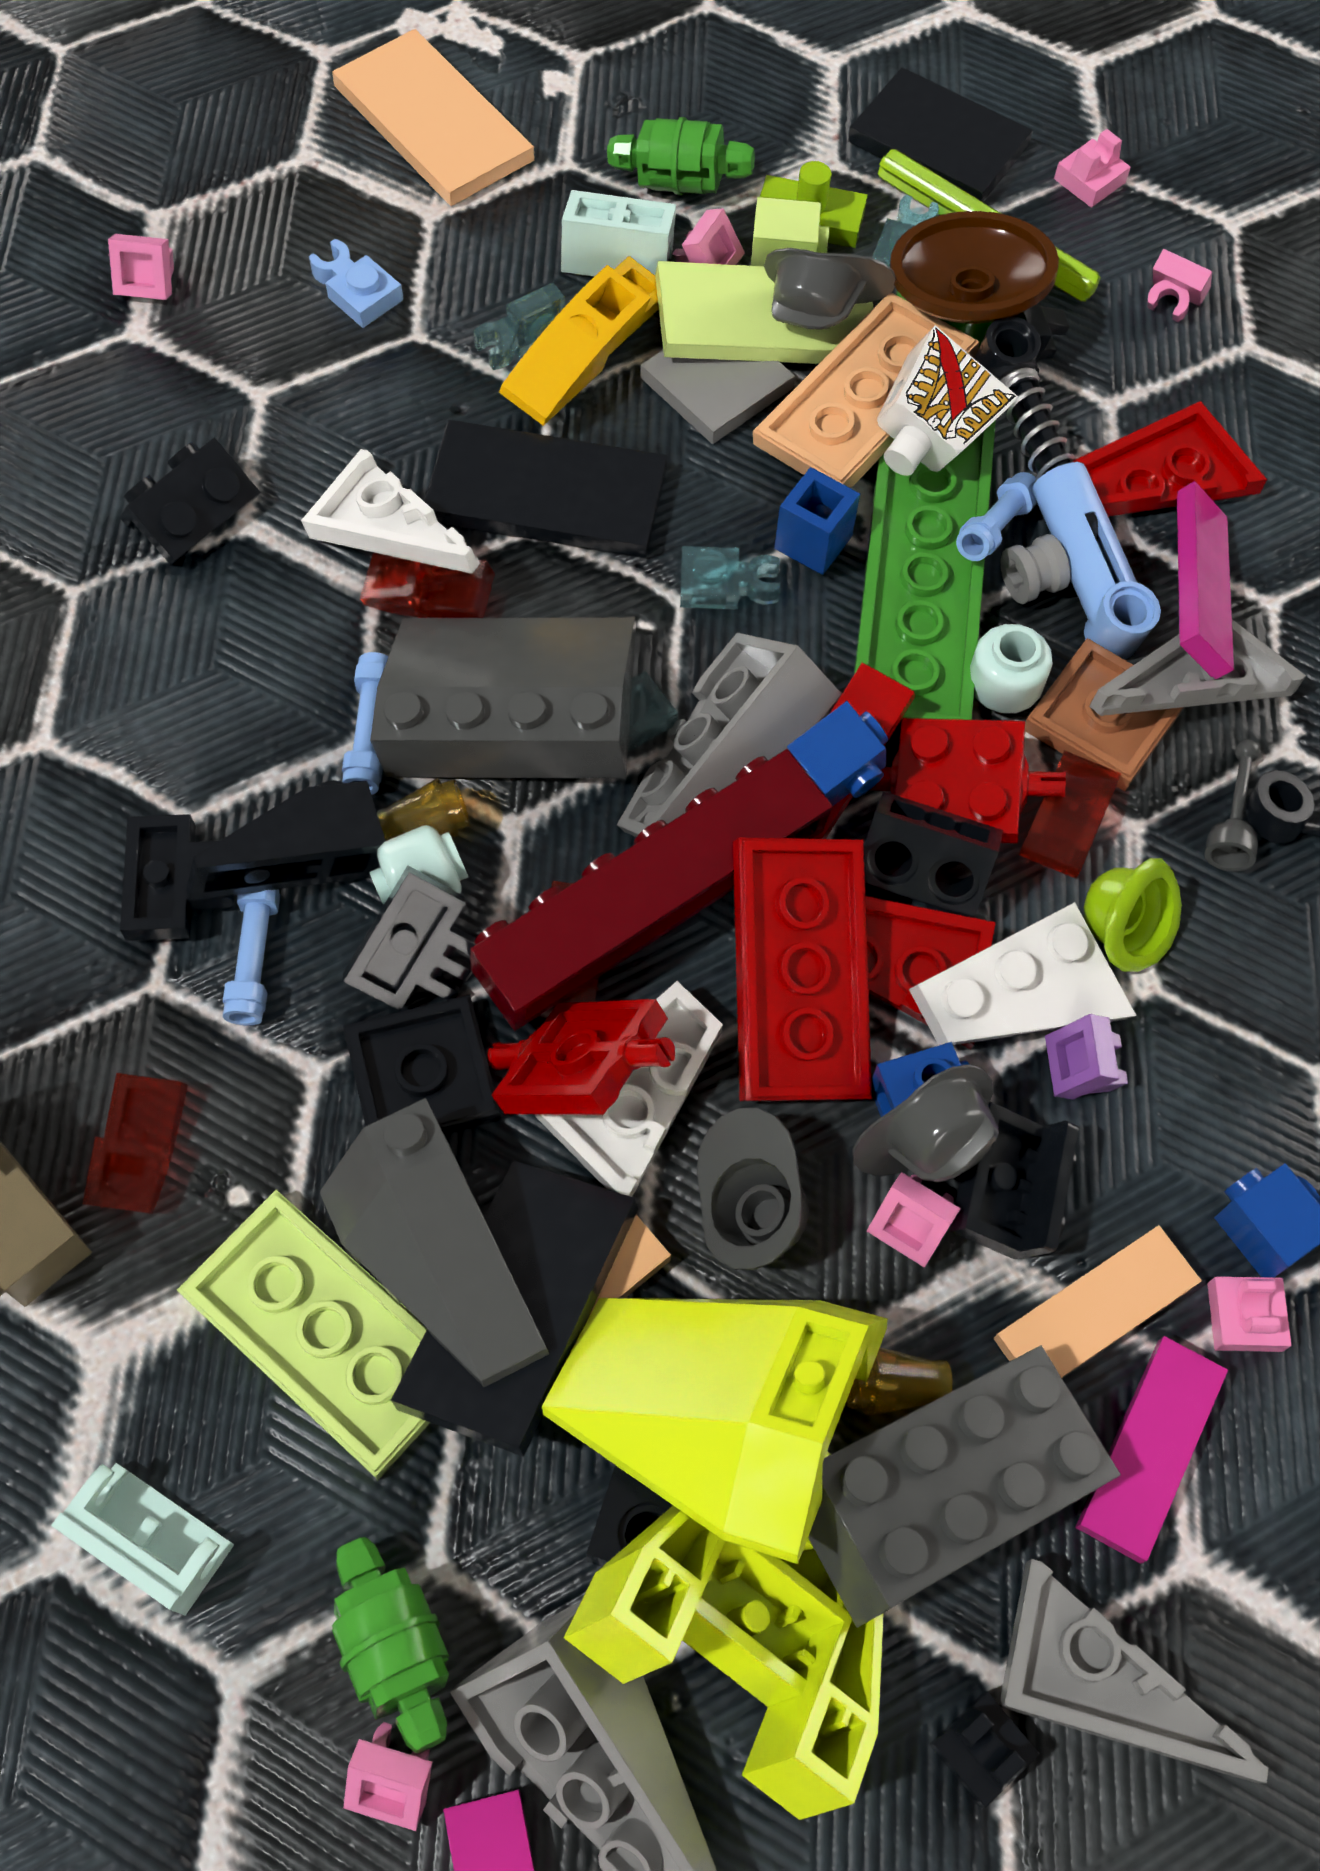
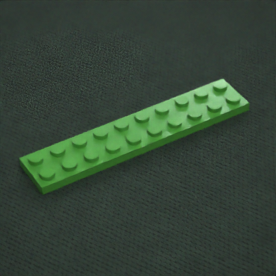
(917, 587)

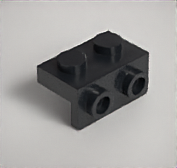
(189, 500)
(1019, 1188)

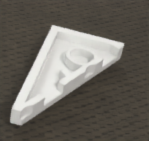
(382, 517)

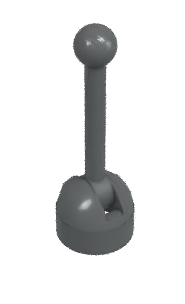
(1234, 843)

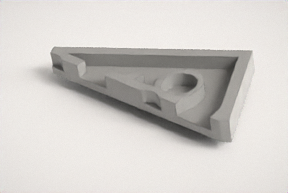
(1175, 680)
(1084, 1676)

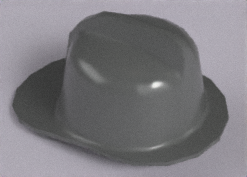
(822, 288)
(935, 1130)
(750, 1189)

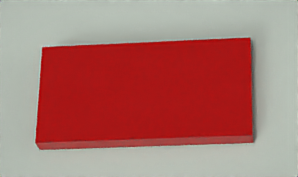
(801, 969)

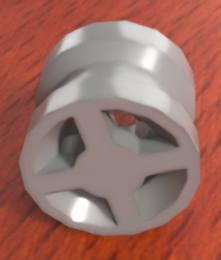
(1035, 568)

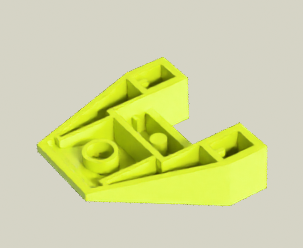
(766, 1628)

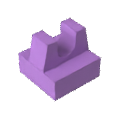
(1084, 1058)

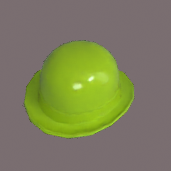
(1135, 913)

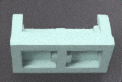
(610, 228)
(144, 1537)

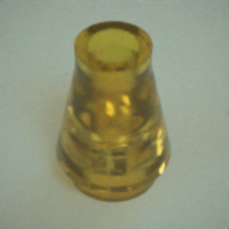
(432, 805)
(900, 1383)

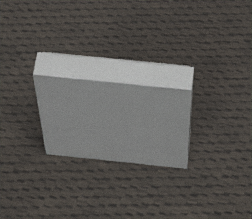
(715, 392)

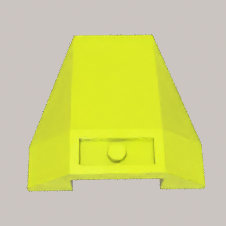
(719, 1404)

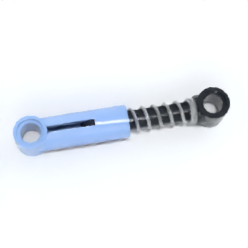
(1069, 498)

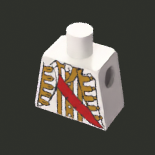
(939, 405)

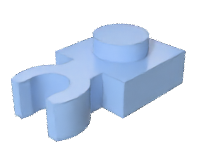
(356, 288)

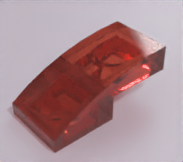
(426, 589)
(1068, 825)
(137, 1144)

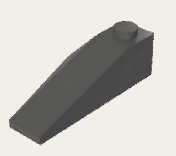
(423, 1236)

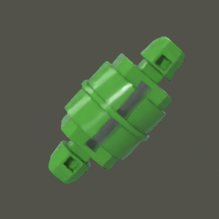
(680, 156)
(390, 1644)

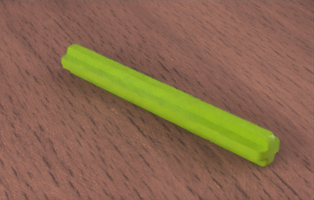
(928, 187)

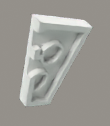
(1024, 984)
(626, 1138)

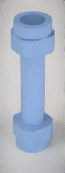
(982, 534)
(363, 762)
(245, 996)

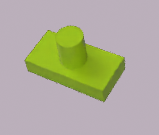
(839, 210)

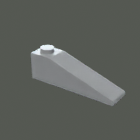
(748, 707)
(587, 1749)

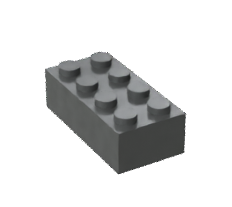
(953, 1483)

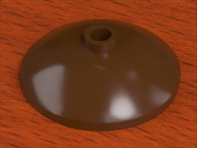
(974, 266)

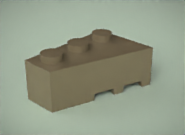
(34, 1236)

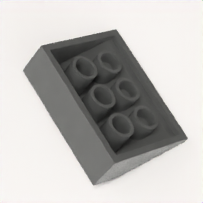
(506, 698)

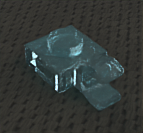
(522, 326)

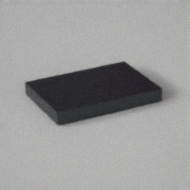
(941, 133)

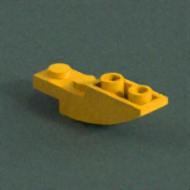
(581, 339)

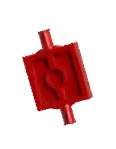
(969, 770)
(580, 1057)

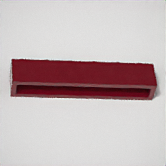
(642, 891)

